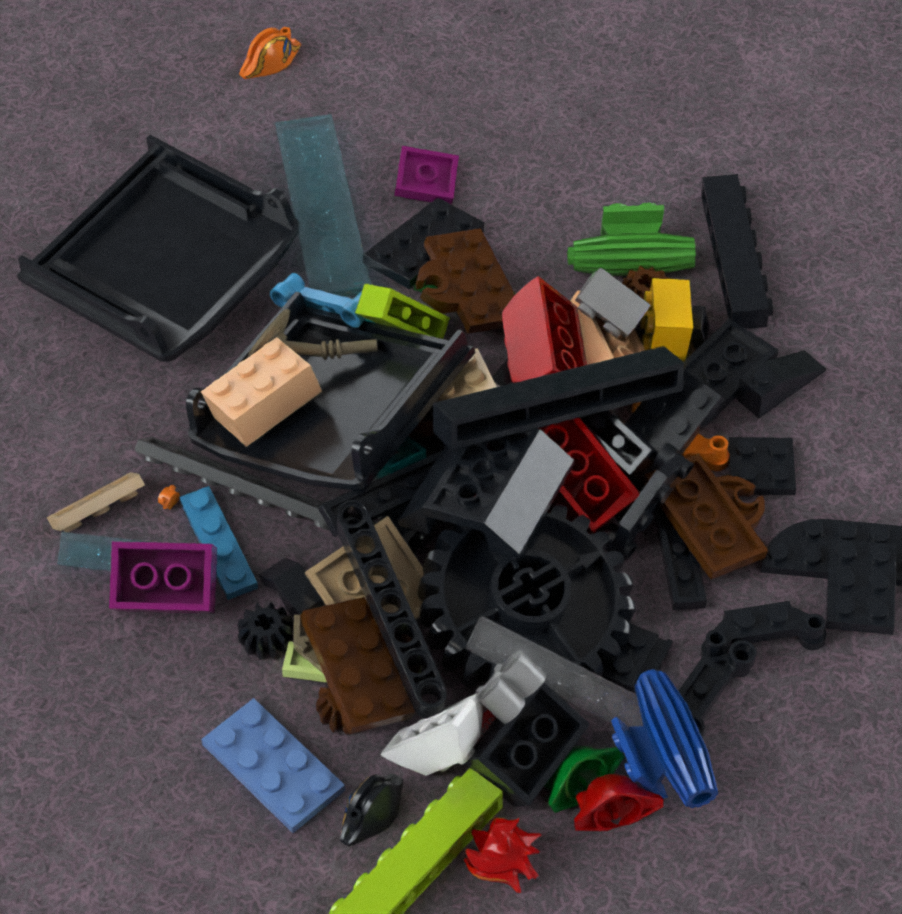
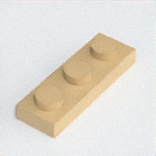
(96, 502)

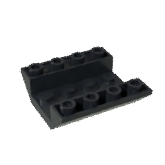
(510, 486)

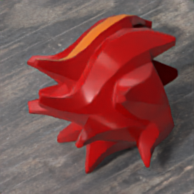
(502, 853)

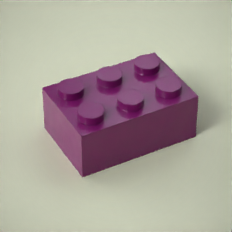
(163, 577)

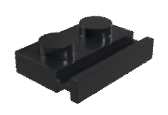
(641, 653)

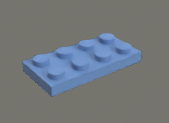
(273, 765)

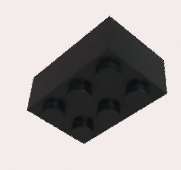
(530, 747)

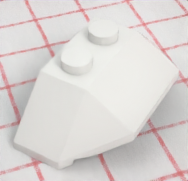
(438, 740)

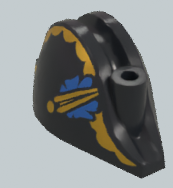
(371, 808)

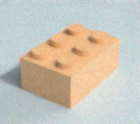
(261, 391)

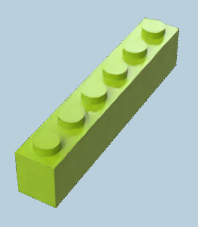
(425, 848)

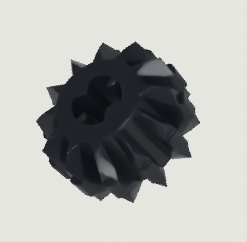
(265, 630)

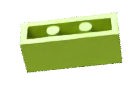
(399, 311)

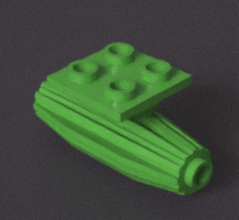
(631, 239)

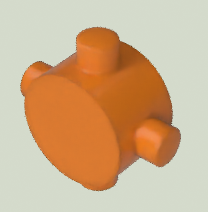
(168, 497)

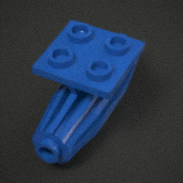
(666, 743)

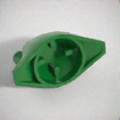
(577, 772)

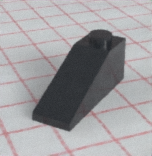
(776, 381)

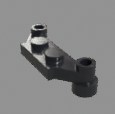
(656, 491)
(765, 624)
(712, 676)

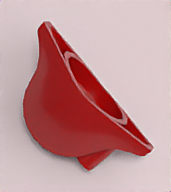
(611, 798)

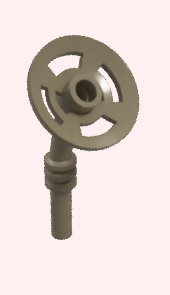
(277, 329)

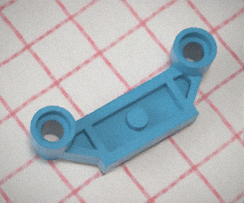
(317, 299)

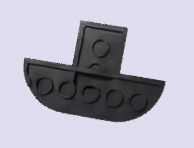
(855, 558)

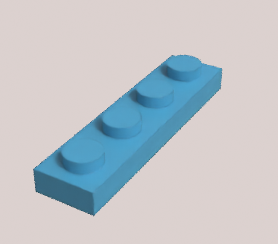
(212, 528)

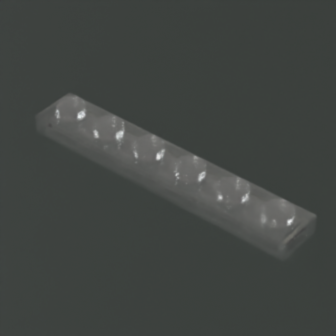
(562, 675)

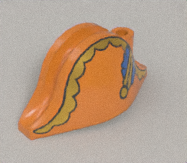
(269, 53)

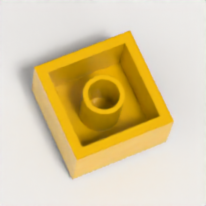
(669, 317)

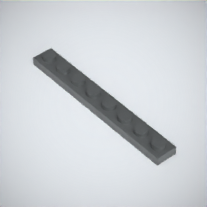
(238, 481)

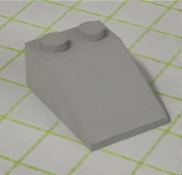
(611, 303)

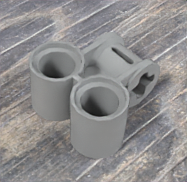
(510, 686)

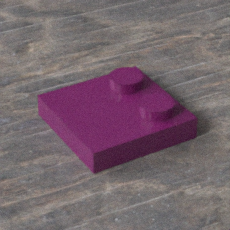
(426, 175)

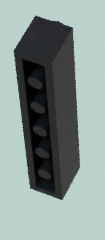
(735, 251)

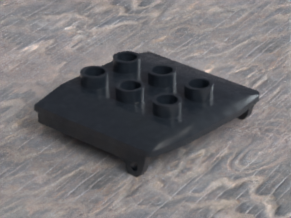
(165, 252)
(364, 404)

